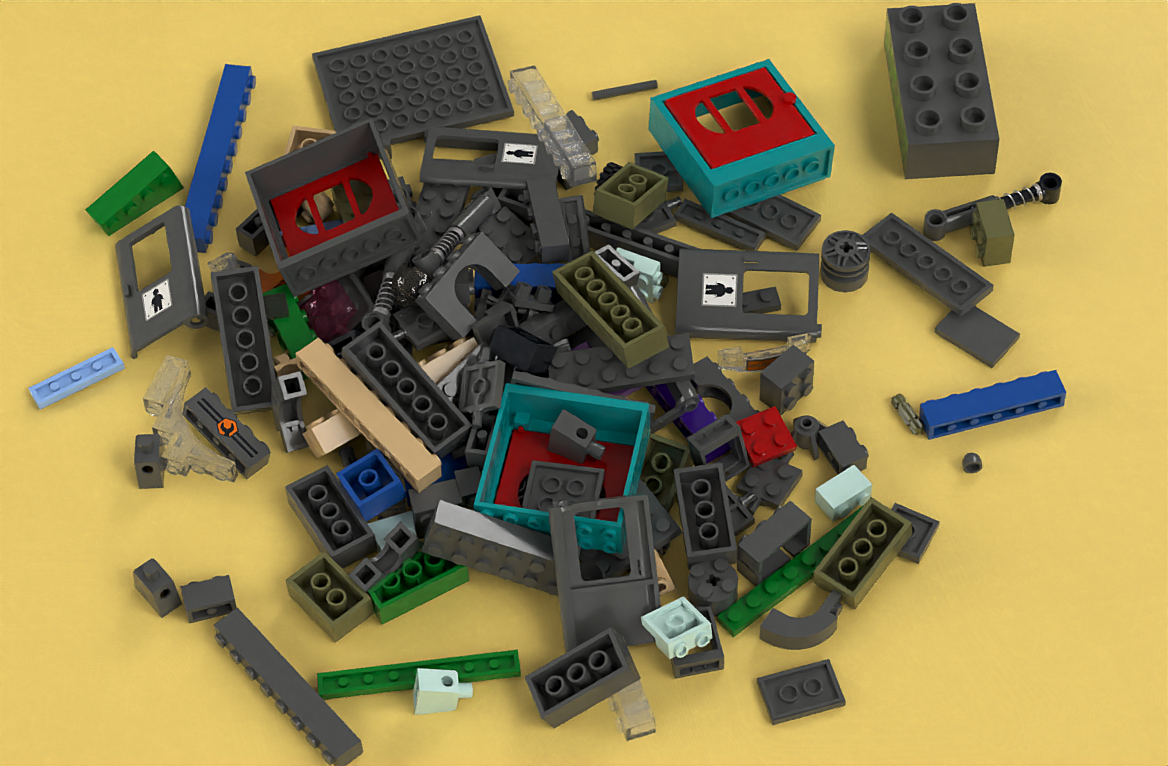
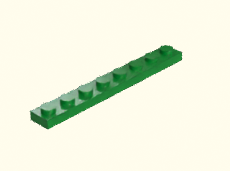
(780, 583)
(403, 675)

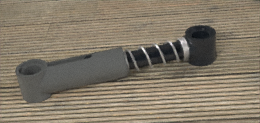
(940, 222)

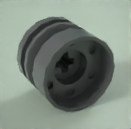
(845, 261)

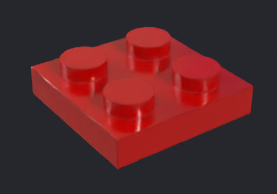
(766, 436)

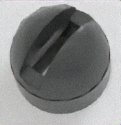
(972, 463)

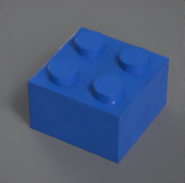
(371, 484)

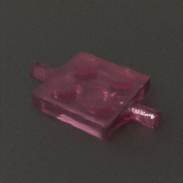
(329, 310)

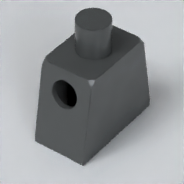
(574, 439)
(148, 453)
(150, 581)

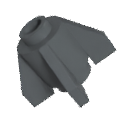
(806, 433)

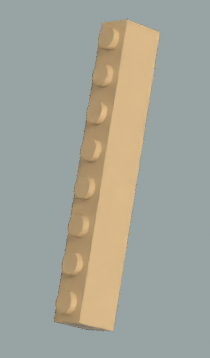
(369, 415)

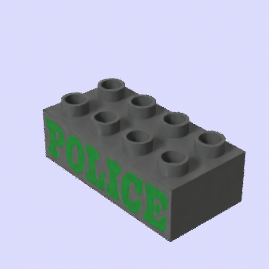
(940, 91)

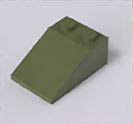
(658, 465)

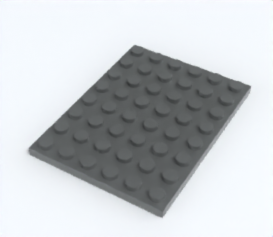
(415, 81)

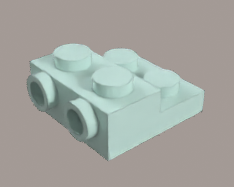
(649, 276)
(678, 628)

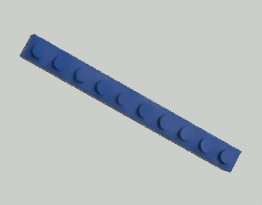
(217, 151)

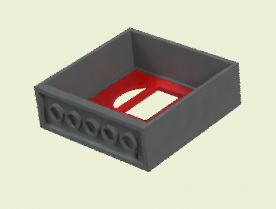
(352, 245)

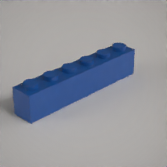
(992, 404)

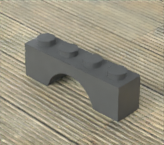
(712, 383)

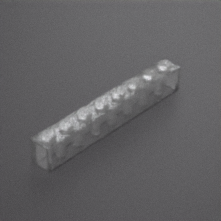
(552, 126)

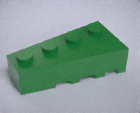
(135, 194)
(292, 331)
(415, 584)

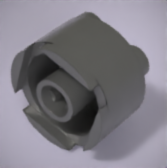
(713, 585)

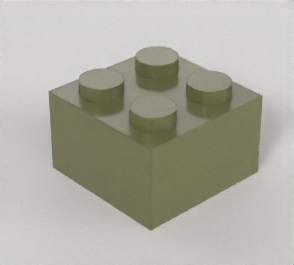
(992, 232)

